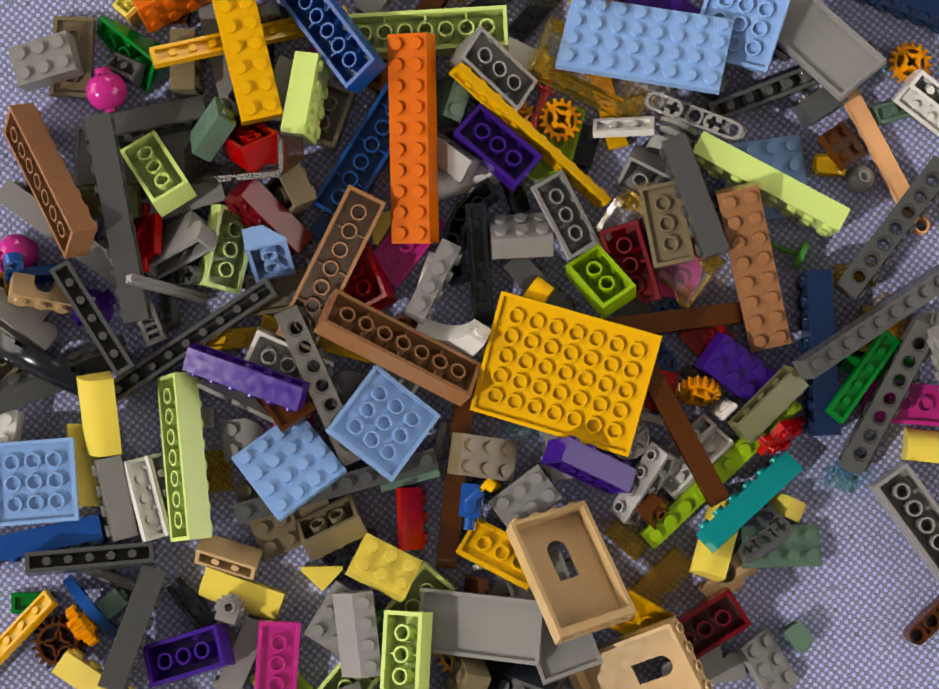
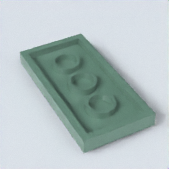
(799, 550)

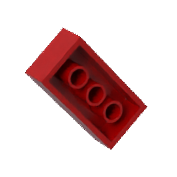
(252, 146)

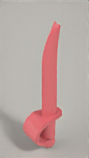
(545, 93)

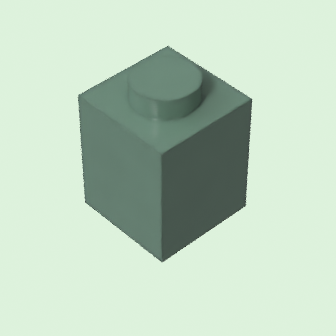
(114, 602)
(797, 636)

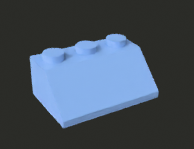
(267, 253)

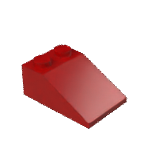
(370, 282)

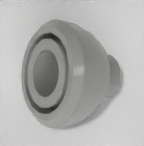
(860, 179)

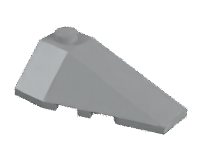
(237, 398)

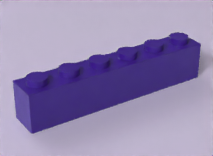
(246, 377)

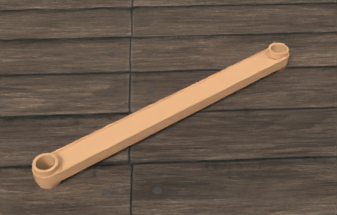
(880, 152)

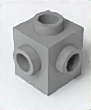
(233, 616)

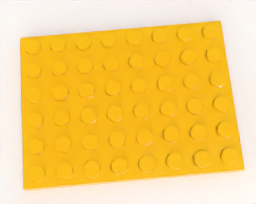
(565, 373)

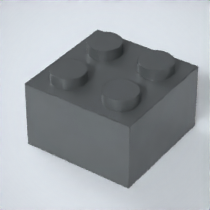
(816, 106)

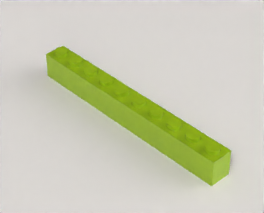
(693, 498)

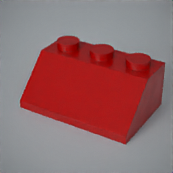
(411, 518)

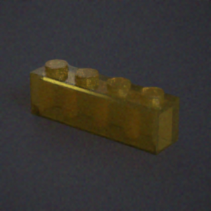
(663, 575)

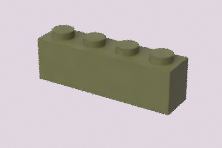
(768, 404)

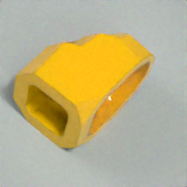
(824, 166)

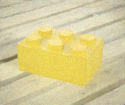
(383, 567)

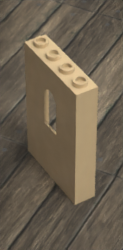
(580, 603)
(659, 639)

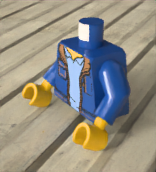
(473, 500)

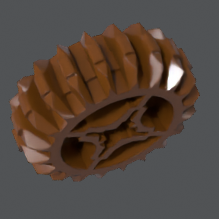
(61, 633)

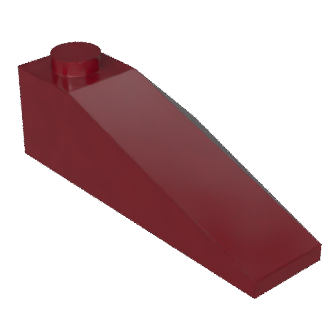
(631, 251)

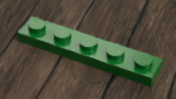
(862, 376)

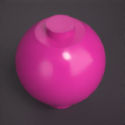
(106, 90)
(22, 244)

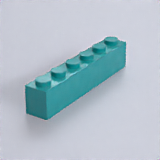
(748, 502)

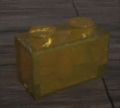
(625, 539)

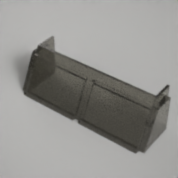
(201, 171)

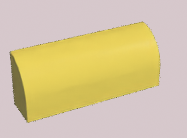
(99, 414)
(920, 445)
(86, 481)
(716, 564)
(258, 598)

